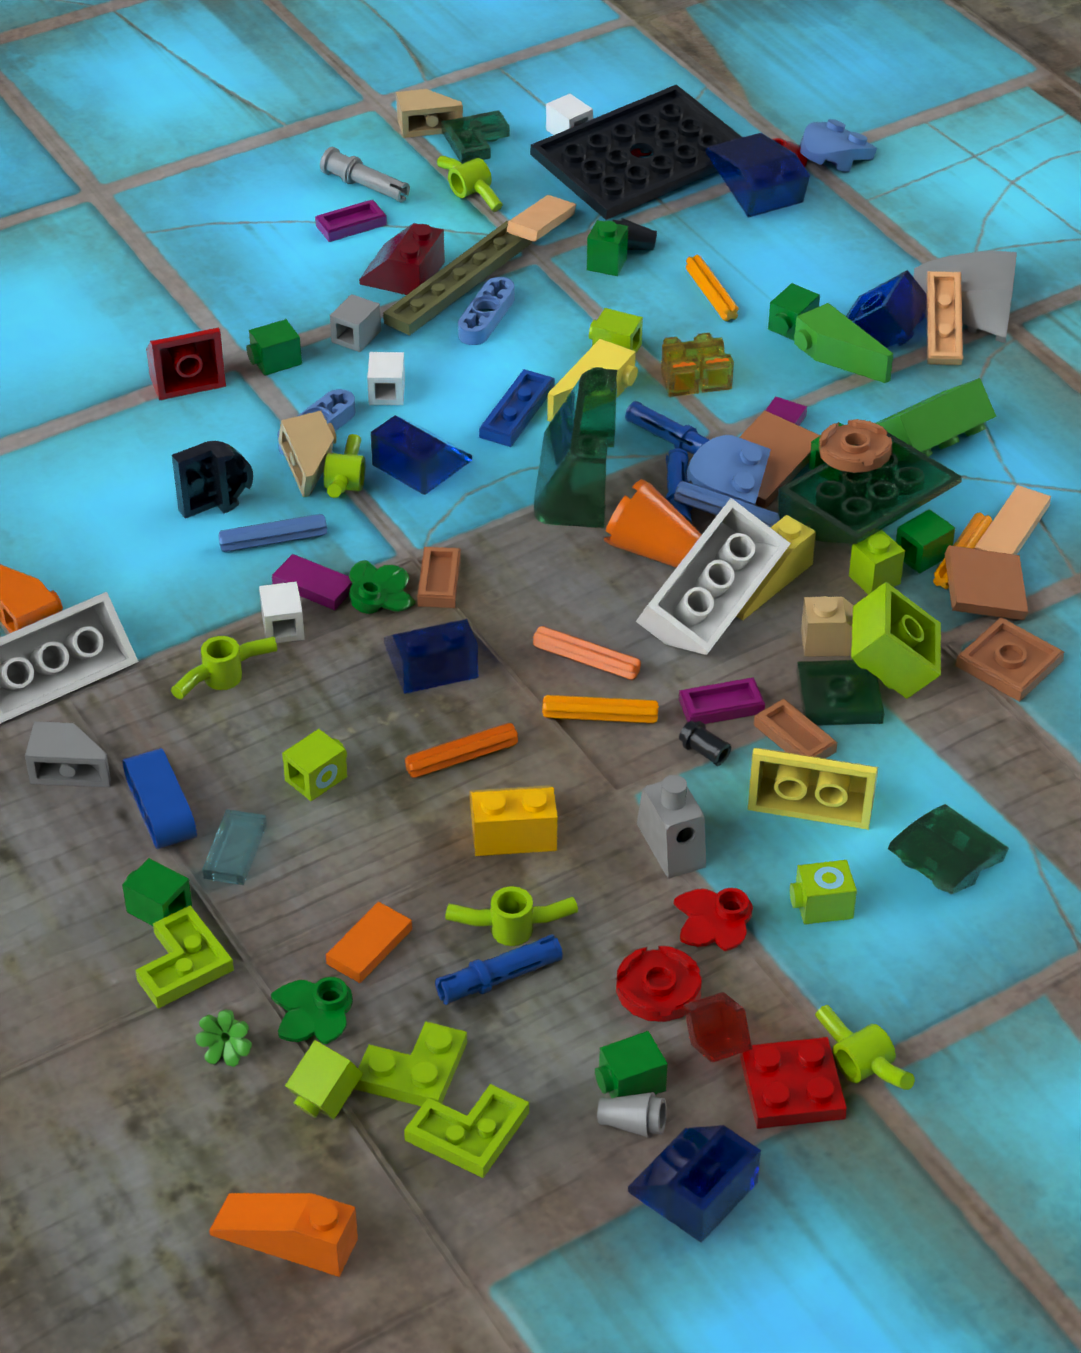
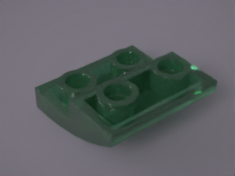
(947, 849)

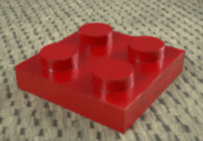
(793, 1083)

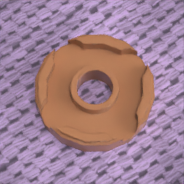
(838, 450)

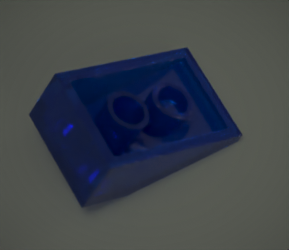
(760, 173)

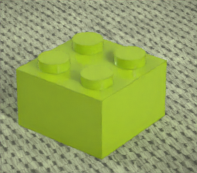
(896, 640)

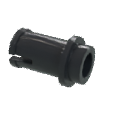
(704, 742)

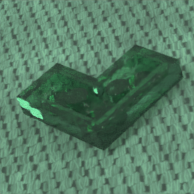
(470, 134)

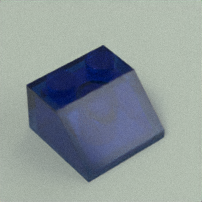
(890, 310)
(415, 454)
(434, 655)

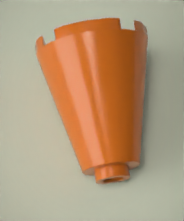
(651, 527)

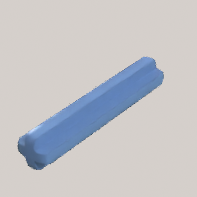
(714, 502)
(272, 532)

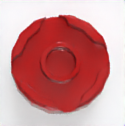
(658, 983)

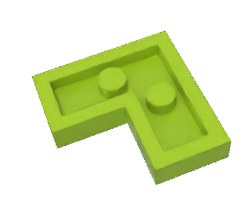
(191, 960)
(418, 1075)
(472, 1139)

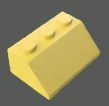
(812, 788)

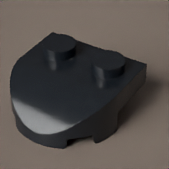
(210, 477)

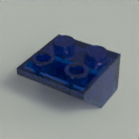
(699, 1178)

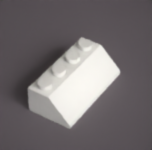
(713, 580)
(61, 655)

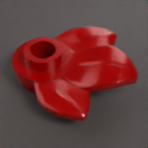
(714, 917)

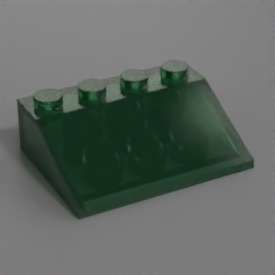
(859, 504)

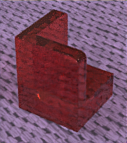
(717, 1027)

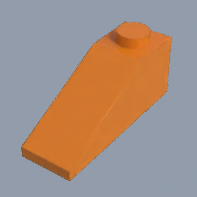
(24, 600)
(291, 1227)

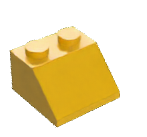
(514, 820)

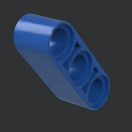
(159, 798)

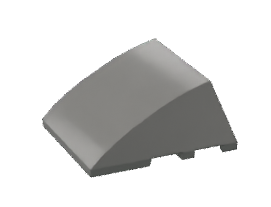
(985, 287)

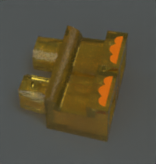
(696, 364)

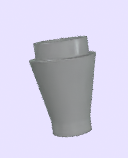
(637, 1113)

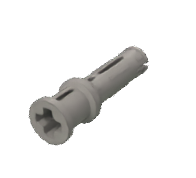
(352, 171)

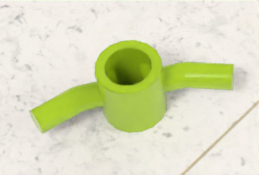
(470, 178)
(345, 470)
(222, 663)
(511, 915)
(864, 1051)

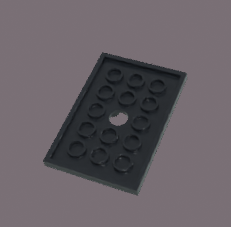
(598, 159)

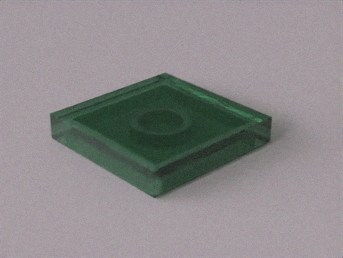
(839, 693)

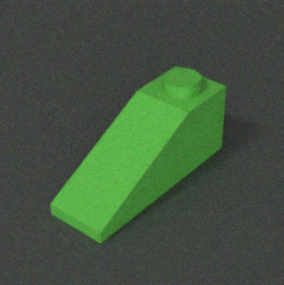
(840, 343)

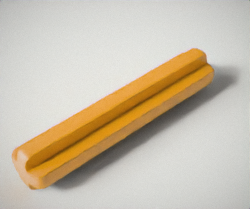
(712, 288)
(969, 538)
(600, 709)

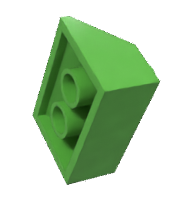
(942, 417)

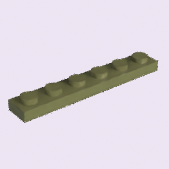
(454, 280)

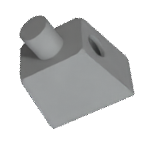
(671, 812)

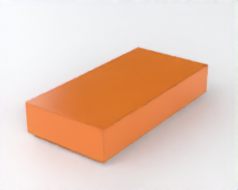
(369, 942)

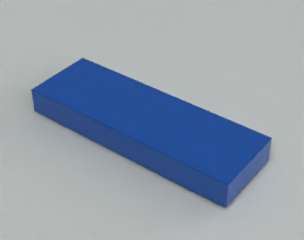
(516, 408)

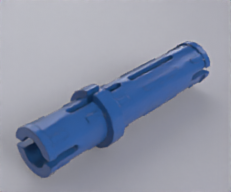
(681, 436)
(677, 471)
(484, 974)

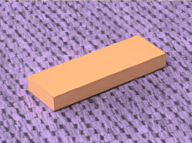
(541, 218)
(944, 318)
(1015, 521)

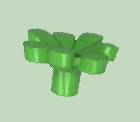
(224, 1038)

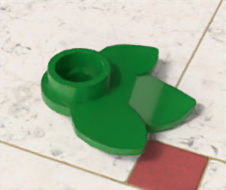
(379, 588)
(311, 1010)

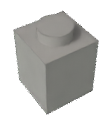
(355, 323)

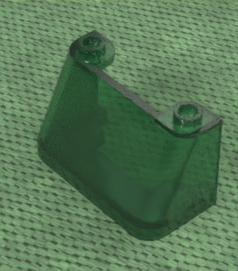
(575, 454)

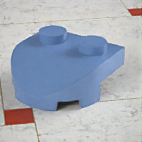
(835, 144)
(729, 467)

